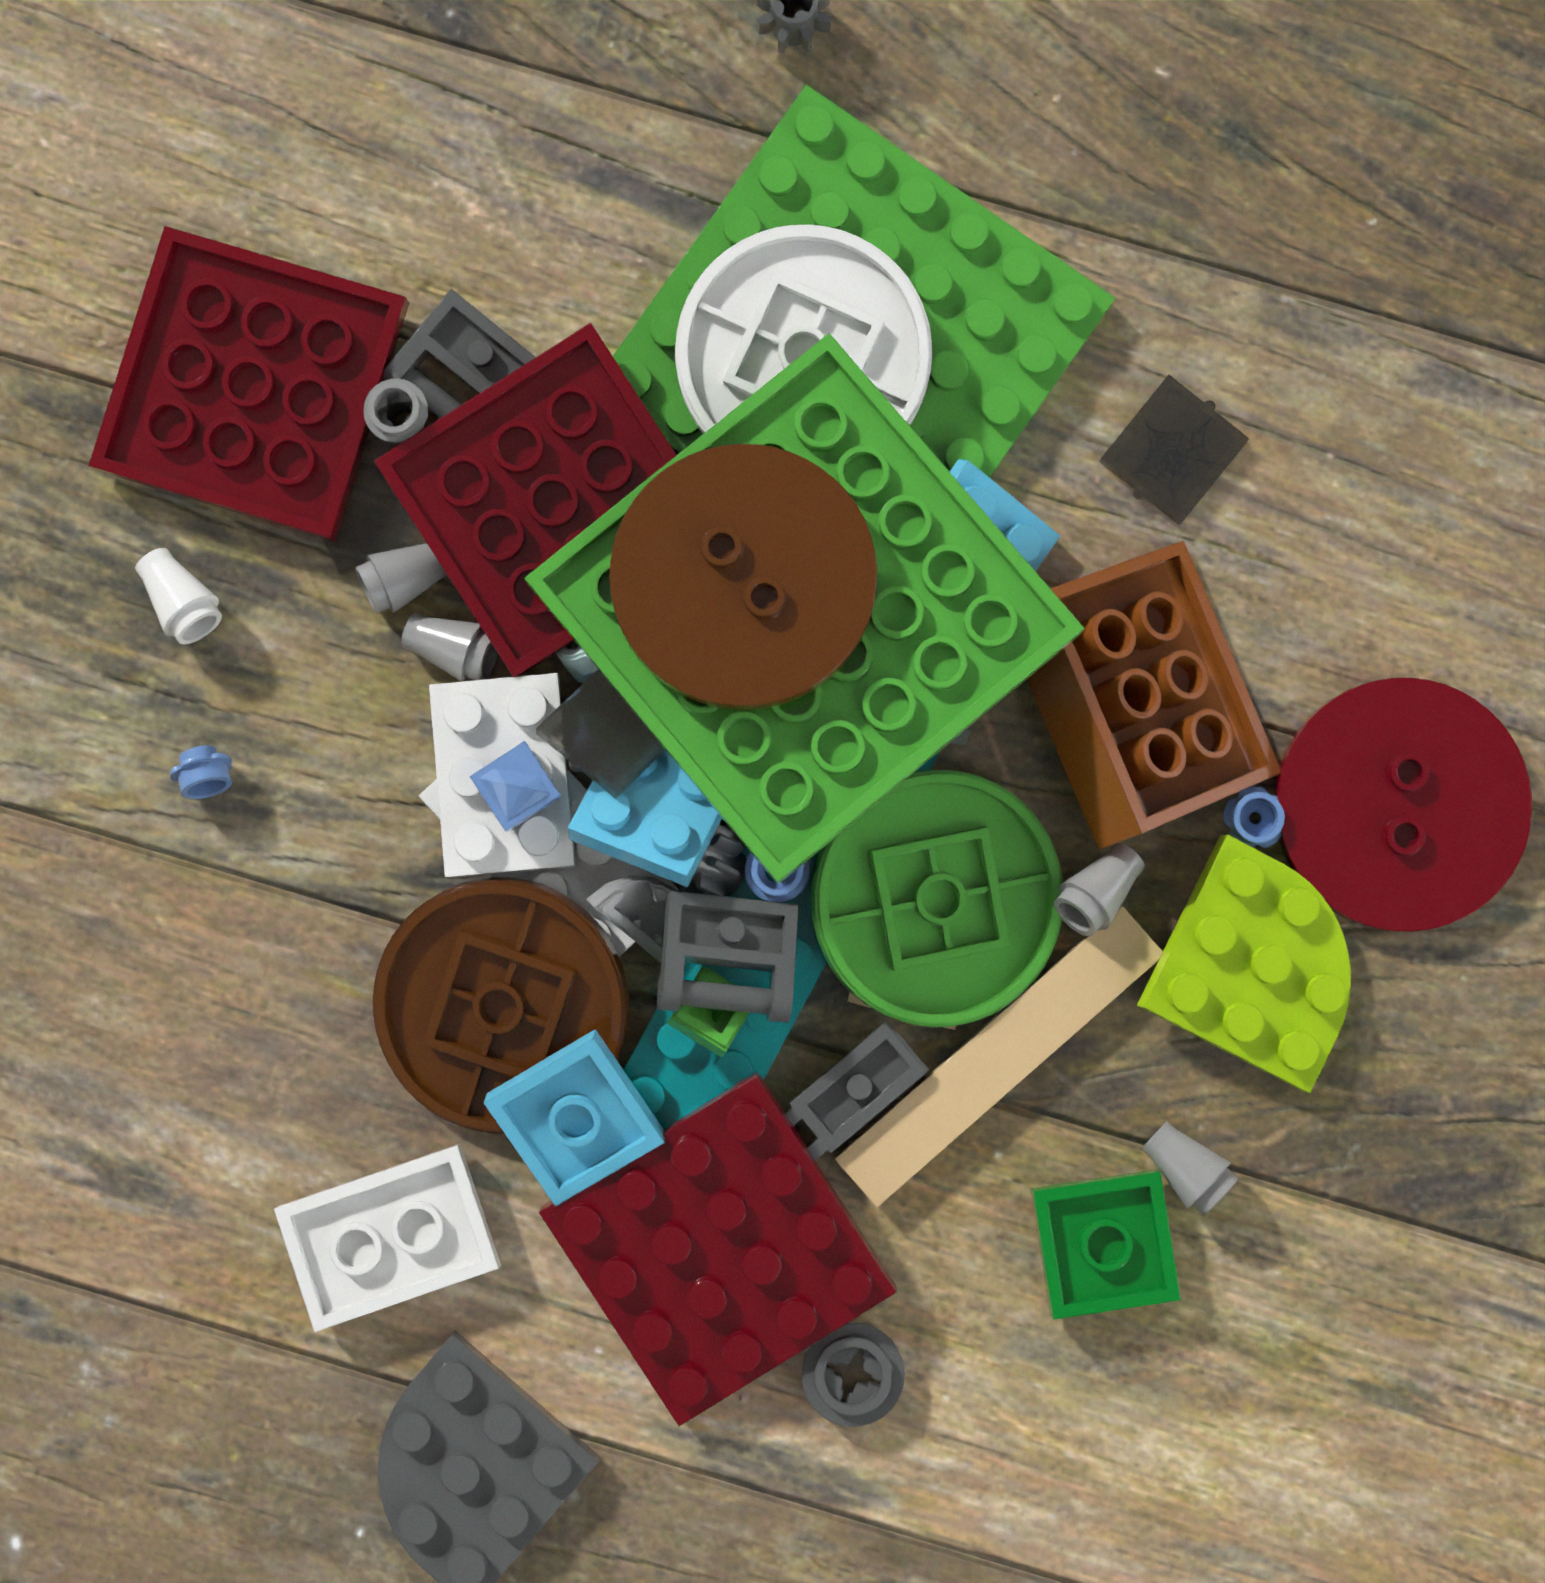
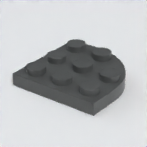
(473, 1466)

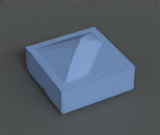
(515, 786)

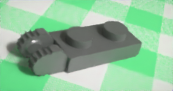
(856, 1088)

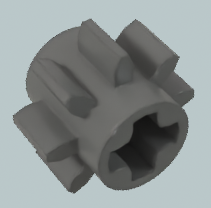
(796, 30)
(720, 867)

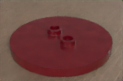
(1404, 804)

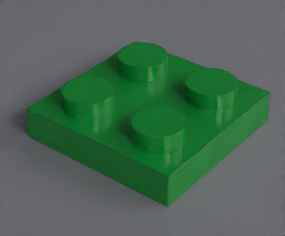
(1105, 1244)

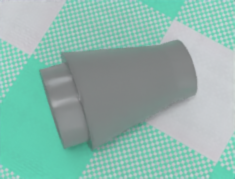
(387, 402)
(398, 576)
(452, 646)
(1097, 892)
(1190, 1168)

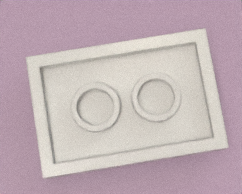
(471, 729)
(387, 1237)

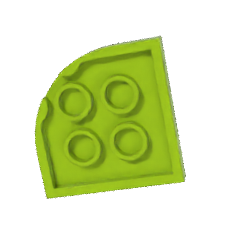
(1256, 966)

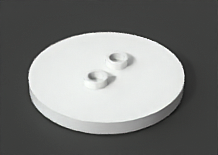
(780, 297)

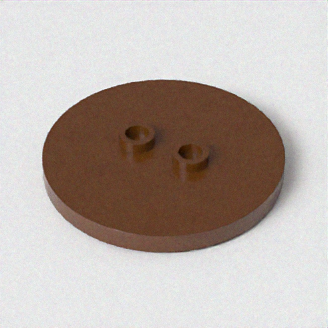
(743, 576)
(491, 987)

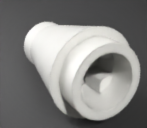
(179, 599)

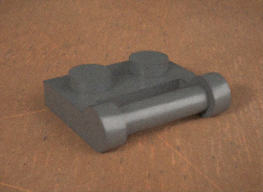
(463, 344)
(728, 935)

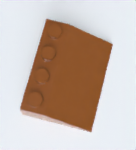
(1149, 699)

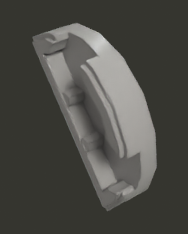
(636, 908)

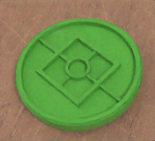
(938, 900)

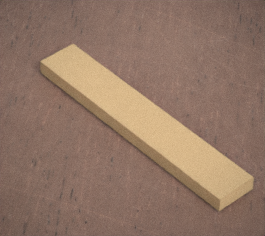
(998, 1057)

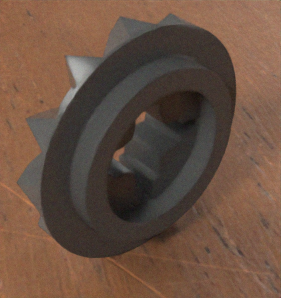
(866, 1401)

